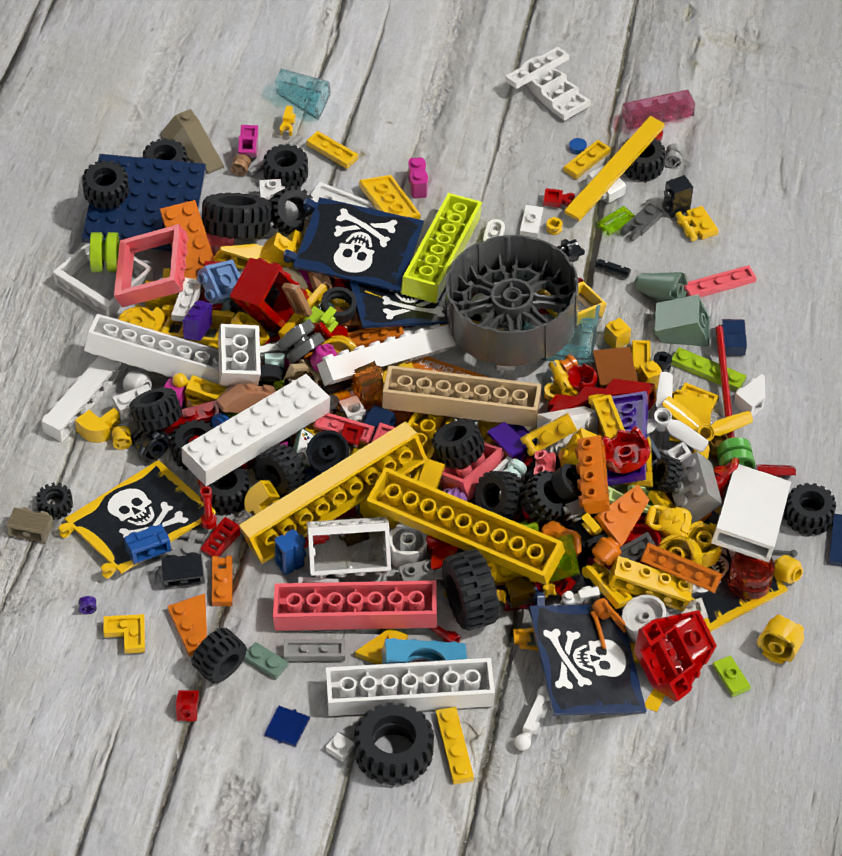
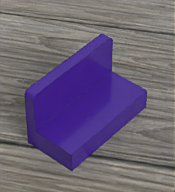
(509, 441)

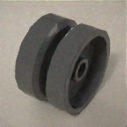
(300, 341)

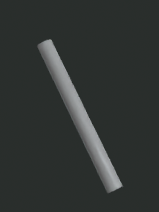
(260, 165)

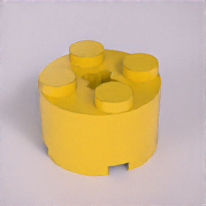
(703, 535)
(687, 546)
(781, 639)

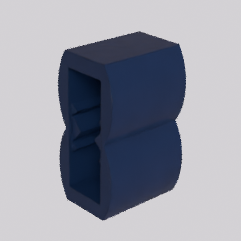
(734, 336)

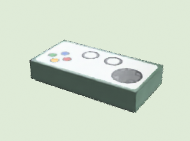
(300, 446)

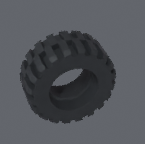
(236, 215)
(470, 589)
(393, 766)

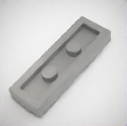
(314, 649)

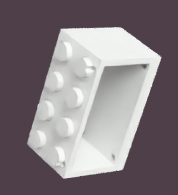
(349, 526)

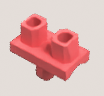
(544, 461)

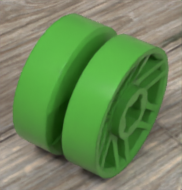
(736, 448)

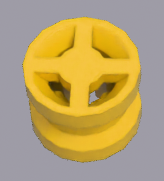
(121, 437)

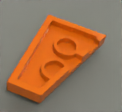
(623, 514)

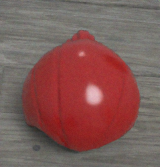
(581, 376)

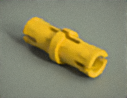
(560, 377)

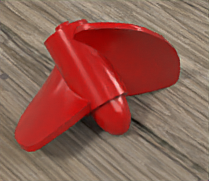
(439, 551)

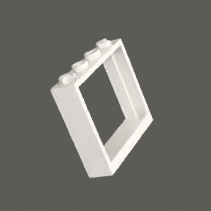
(64, 280)

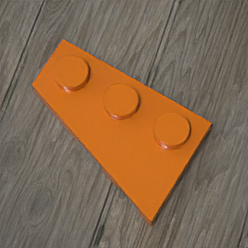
(190, 621)

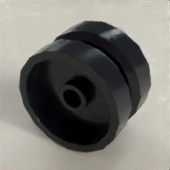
(327, 443)

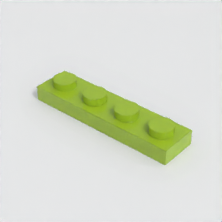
(706, 368)

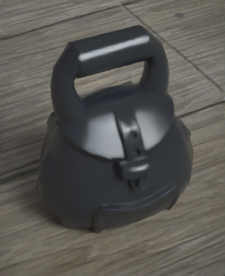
(150, 444)

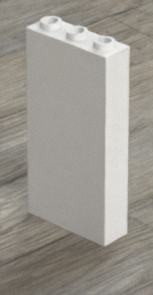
(751, 513)

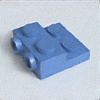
(218, 281)

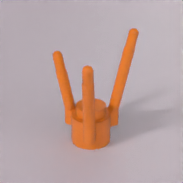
(604, 610)

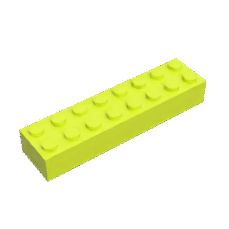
(440, 247)

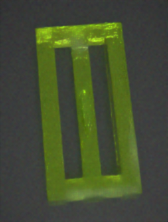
(618, 221)

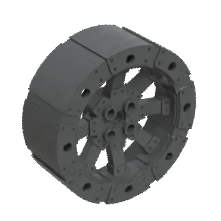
(510, 263)

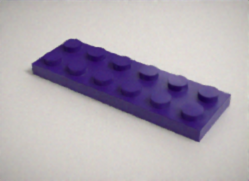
(633, 413)

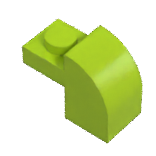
(326, 318)

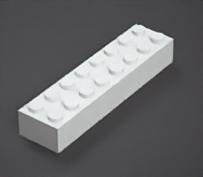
(151, 349)
(255, 430)
(415, 684)

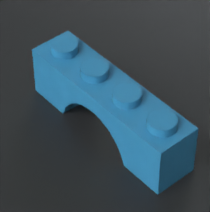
(405, 651)

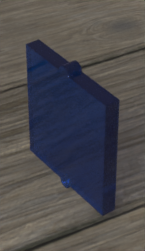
(287, 726)

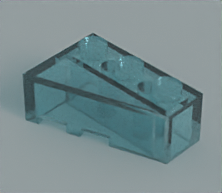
(303, 91)

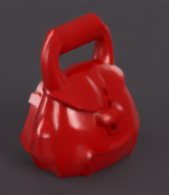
(723, 474)

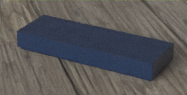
(835, 556)

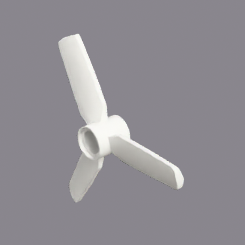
(674, 427)

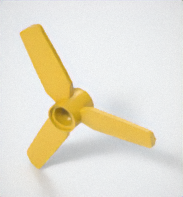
(718, 428)

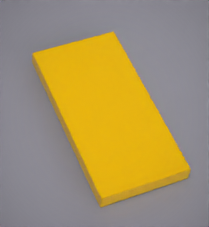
(388, 196)

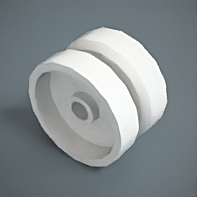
(641, 611)

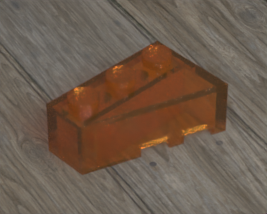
(368, 385)

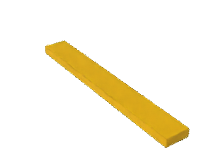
(614, 168)

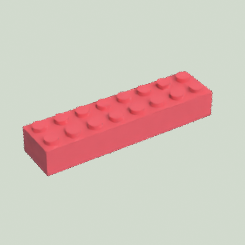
(355, 605)

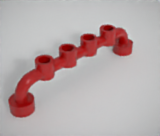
(208, 519)

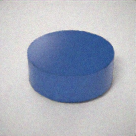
(577, 145)

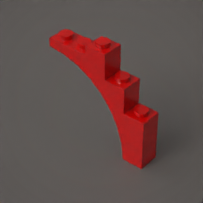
(615, 388)

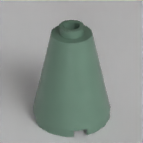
(662, 285)

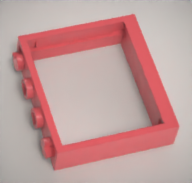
(130, 295)

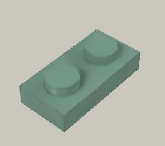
(265, 660)

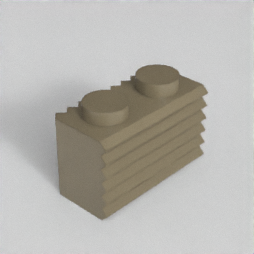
(30, 524)

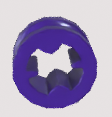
(87, 605)

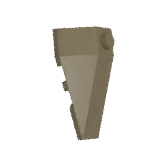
(189, 132)

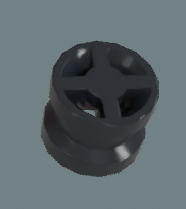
(663, 360)

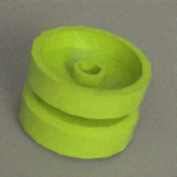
(104, 252)

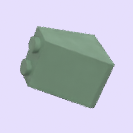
(682, 322)

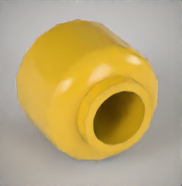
(788, 569)

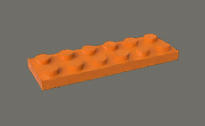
(198, 245)

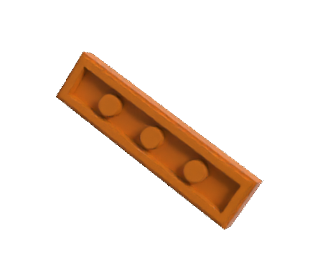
(681, 567)

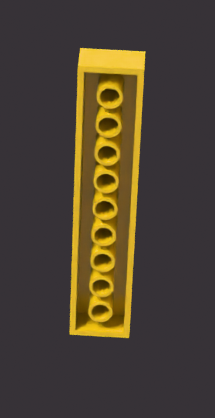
(334, 490)
(466, 525)

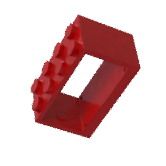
(253, 288)

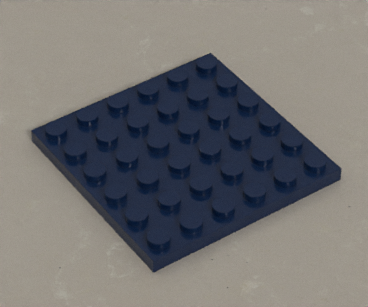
(151, 187)

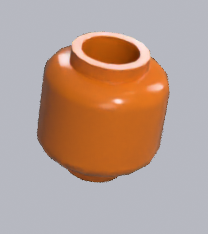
(606, 551)

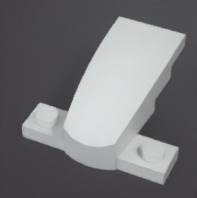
(550, 84)

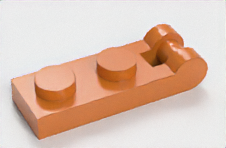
(222, 581)

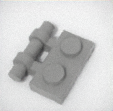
(181, 548)

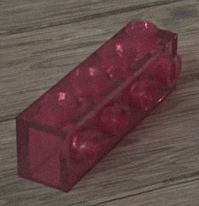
(662, 107)

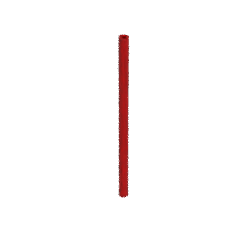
(724, 375)

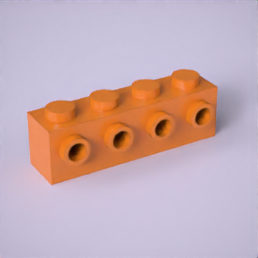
(593, 474)

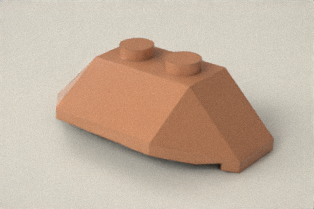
(240, 397)

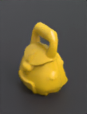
(671, 521)

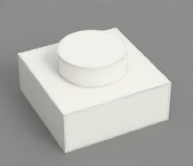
(339, 747)

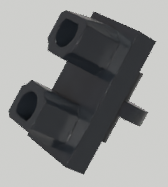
(571, 249)

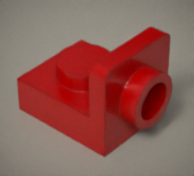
(187, 705)

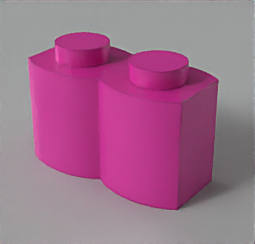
(418, 177)

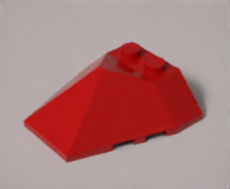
(674, 652)

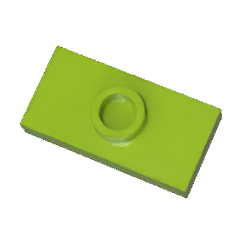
(731, 676)

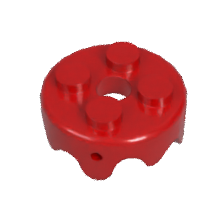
(623, 442)

